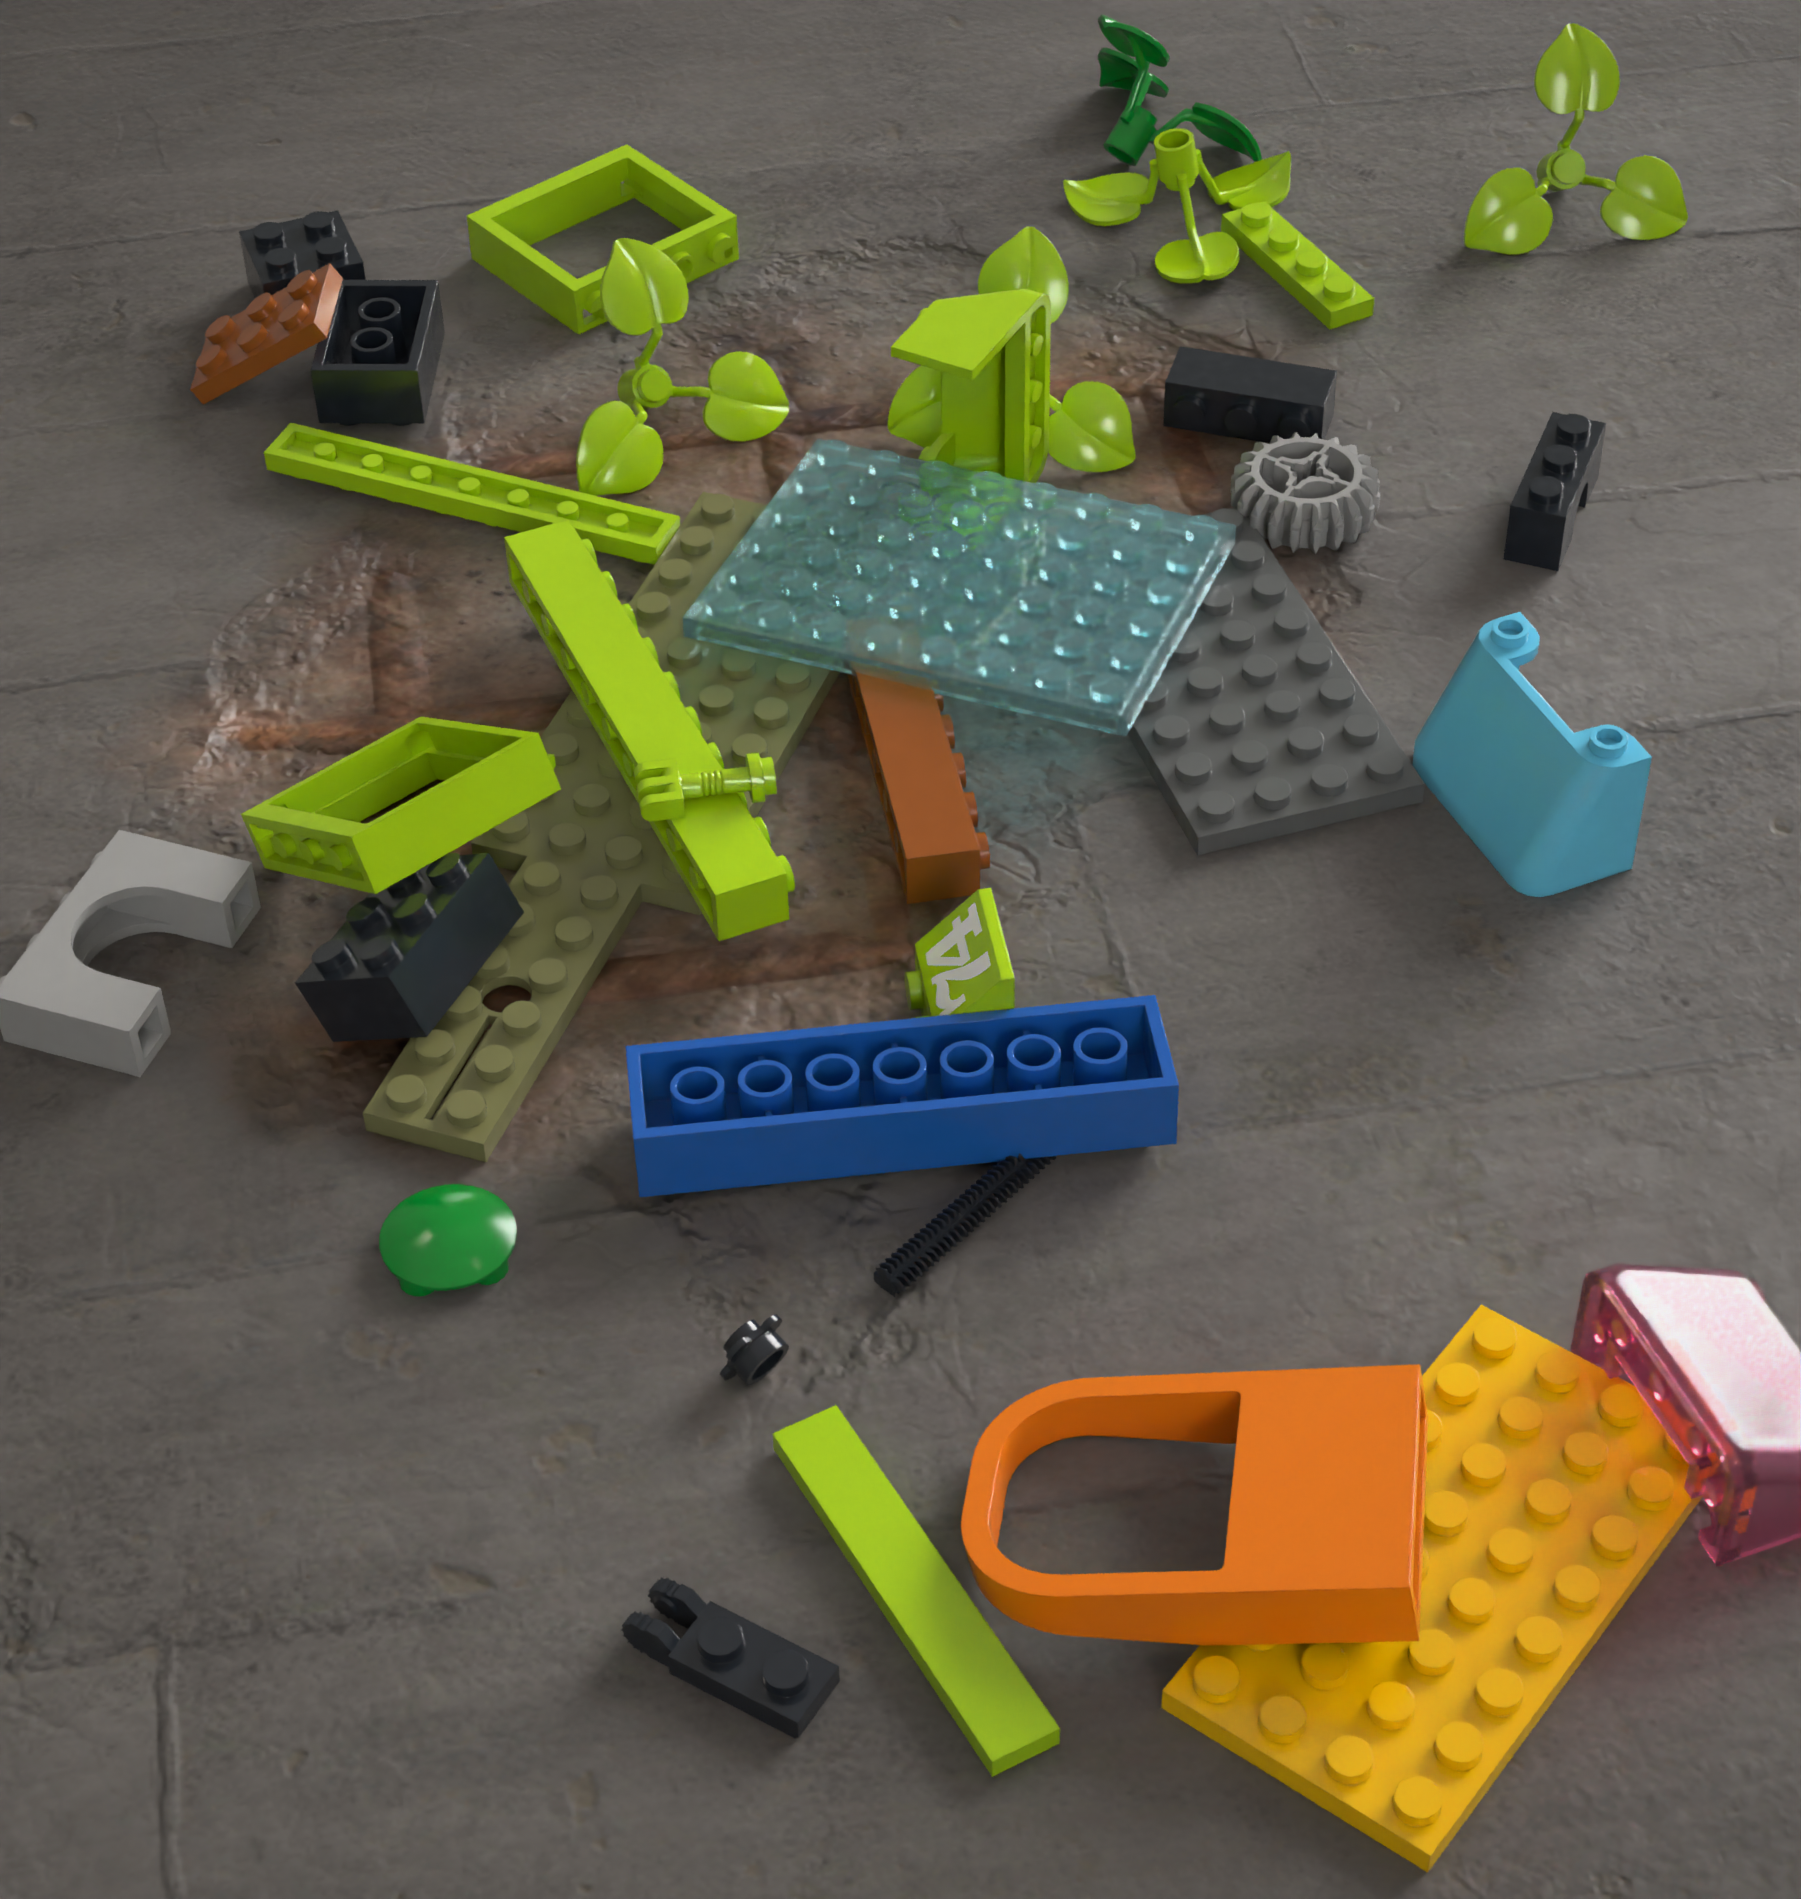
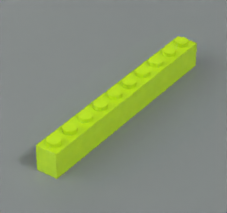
(640, 718)

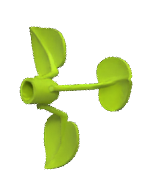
(1119, 197)
(1644, 199)
(743, 395)
(1091, 424)

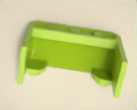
(992, 379)

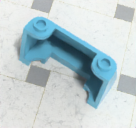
(1519, 782)

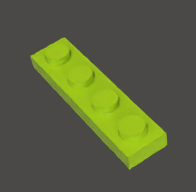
(1298, 265)

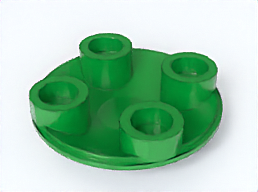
(448, 1239)

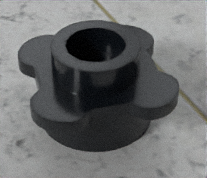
(754, 1350)

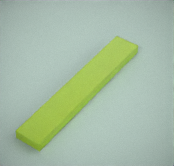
(916, 1592)

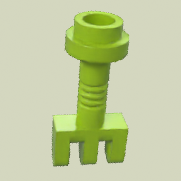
(664, 790)

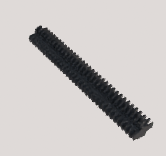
(956, 1222)

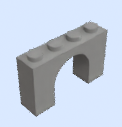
(130, 889)

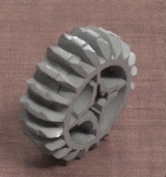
(1306, 492)

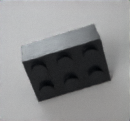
(379, 353)
(410, 950)

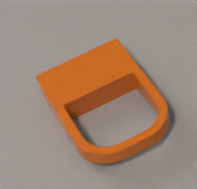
(1317, 1518)

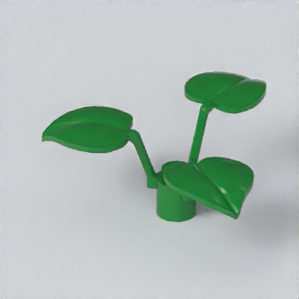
(1136, 125)

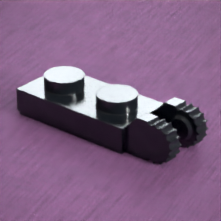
(733, 1658)

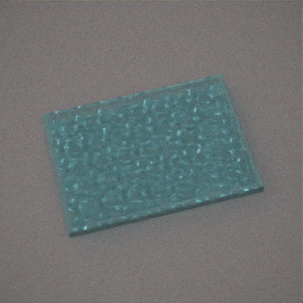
(965, 584)

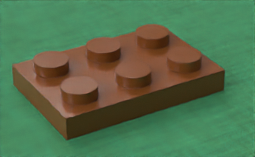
(266, 332)

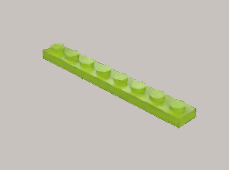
(468, 491)

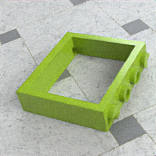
(505, 230)
(317, 826)

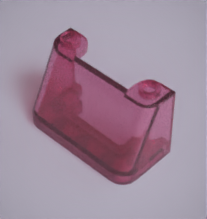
(1718, 1383)

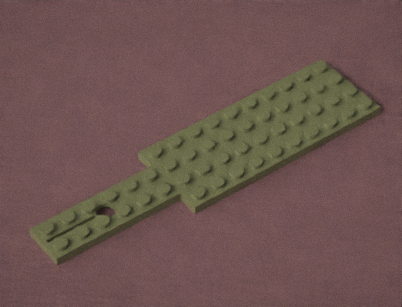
(592, 857)

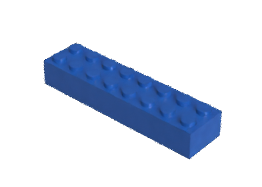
(901, 1095)

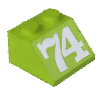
(963, 963)

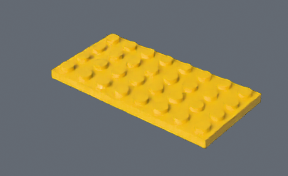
(1537, 1530)

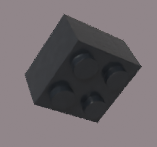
(284, 249)

